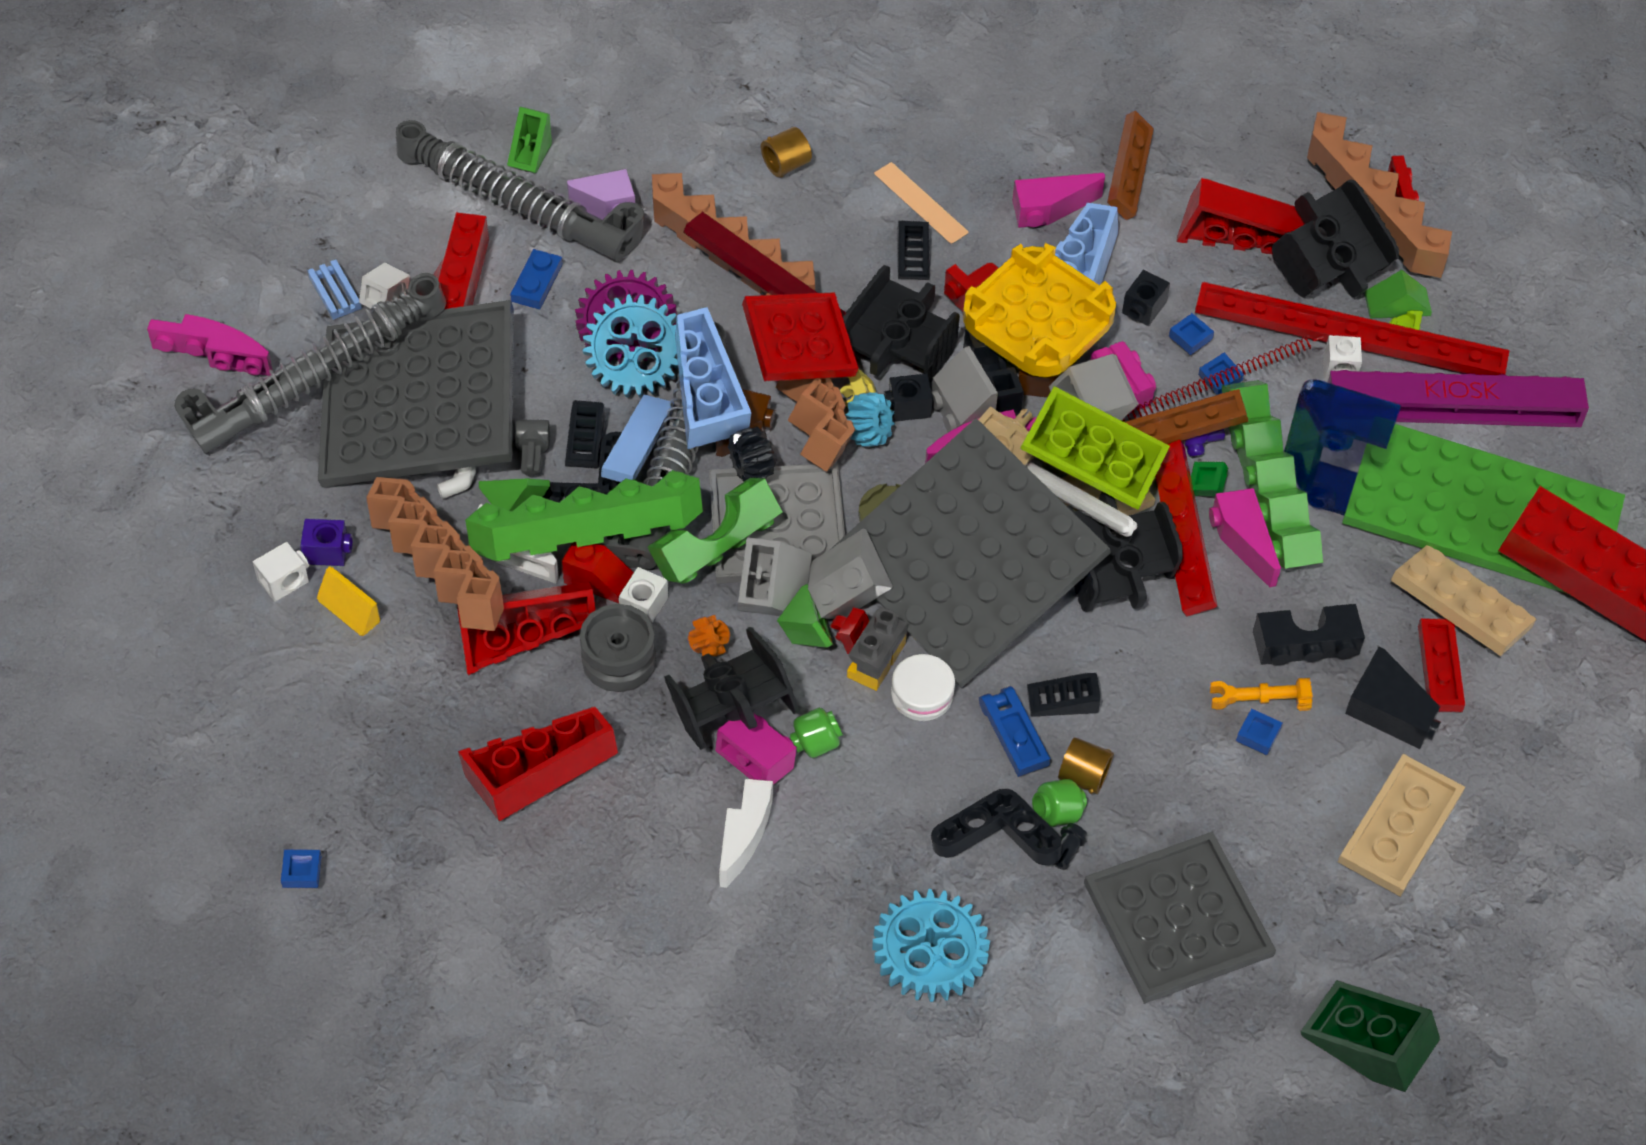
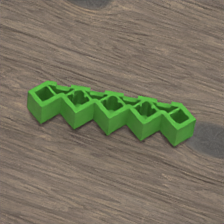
(1273, 479)
(584, 517)

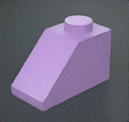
(601, 192)

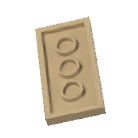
(1464, 599)
(1401, 825)

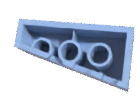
(1090, 241)
(709, 387)

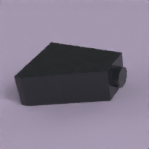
(1394, 702)

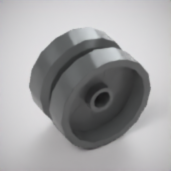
(618, 647)

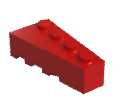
(538, 761)

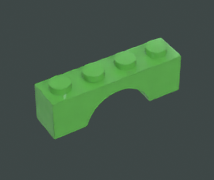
(748, 509)

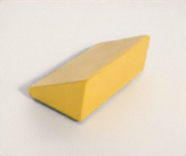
(348, 602)

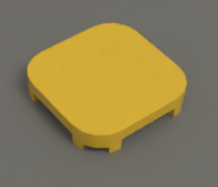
(1039, 311)

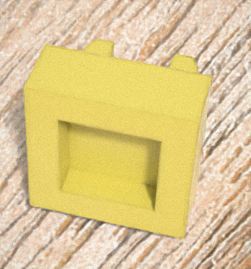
(859, 384)

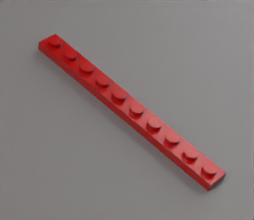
(1375, 335)

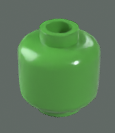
(816, 732)
(1059, 802)

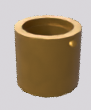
(786, 151)
(1086, 765)

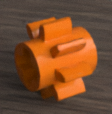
(709, 636)

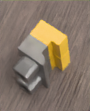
(877, 648)

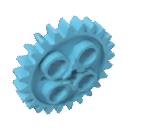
(628, 373)
(940, 973)

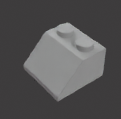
(962, 390)
(847, 576)

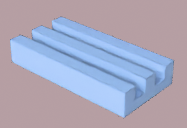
(326, 272)

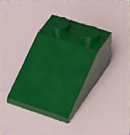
(1373, 1034)

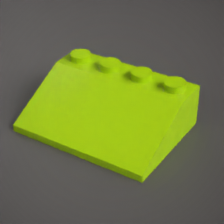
(1095, 447)

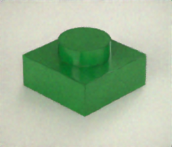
(1208, 478)

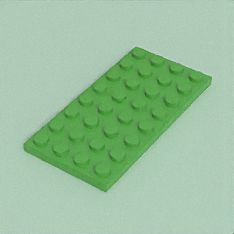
(1459, 498)

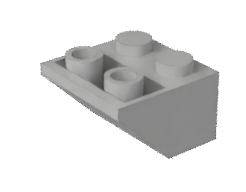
(1100, 384)
(771, 576)

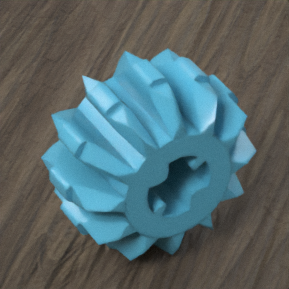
(870, 418)

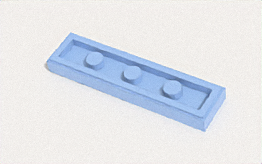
(636, 439)

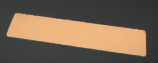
(921, 202)

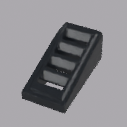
(913, 229)
(585, 415)
(1076, 684)

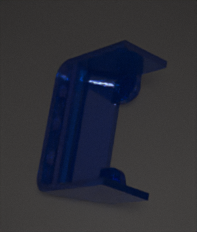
(1332, 419)

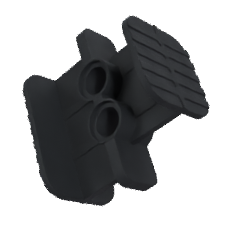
(1352, 232)
(895, 325)
(1150, 549)
(733, 689)

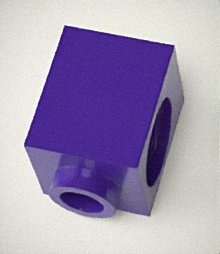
(314, 538)

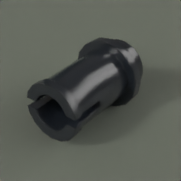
(1071, 838)

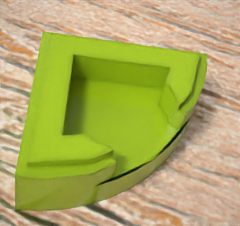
(1410, 320)

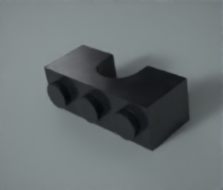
(1003, 379)
(1282, 641)

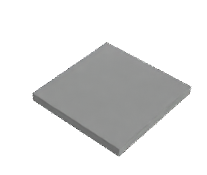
(809, 517)

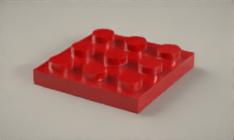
(799, 336)

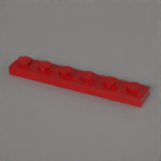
(1177, 491)

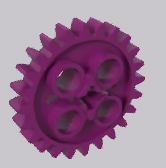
(620, 288)

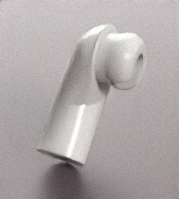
(460, 482)

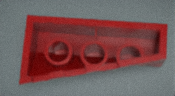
(1236, 218)
(463, 259)
(527, 622)

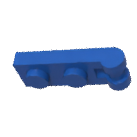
(1015, 731)

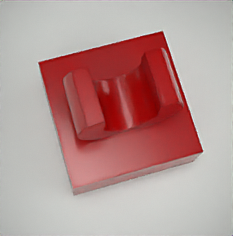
(850, 627)

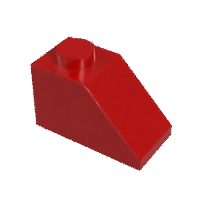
(599, 566)

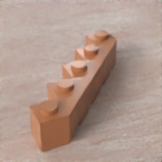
(676, 210)
(1420, 246)
(821, 416)
(437, 552)

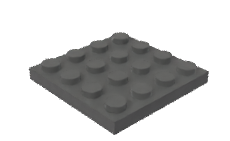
(1179, 917)

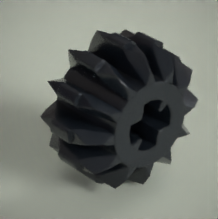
(751, 454)

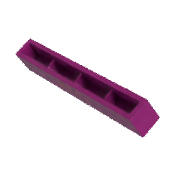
(1474, 397)

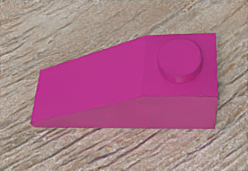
(1051, 198)
(1245, 532)

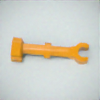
(1301, 691)

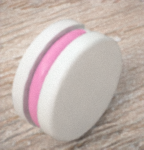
(922, 687)

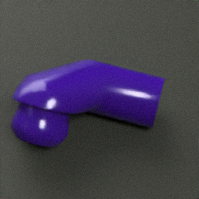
(1195, 444)

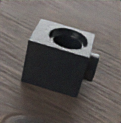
(1145, 297)
(910, 397)

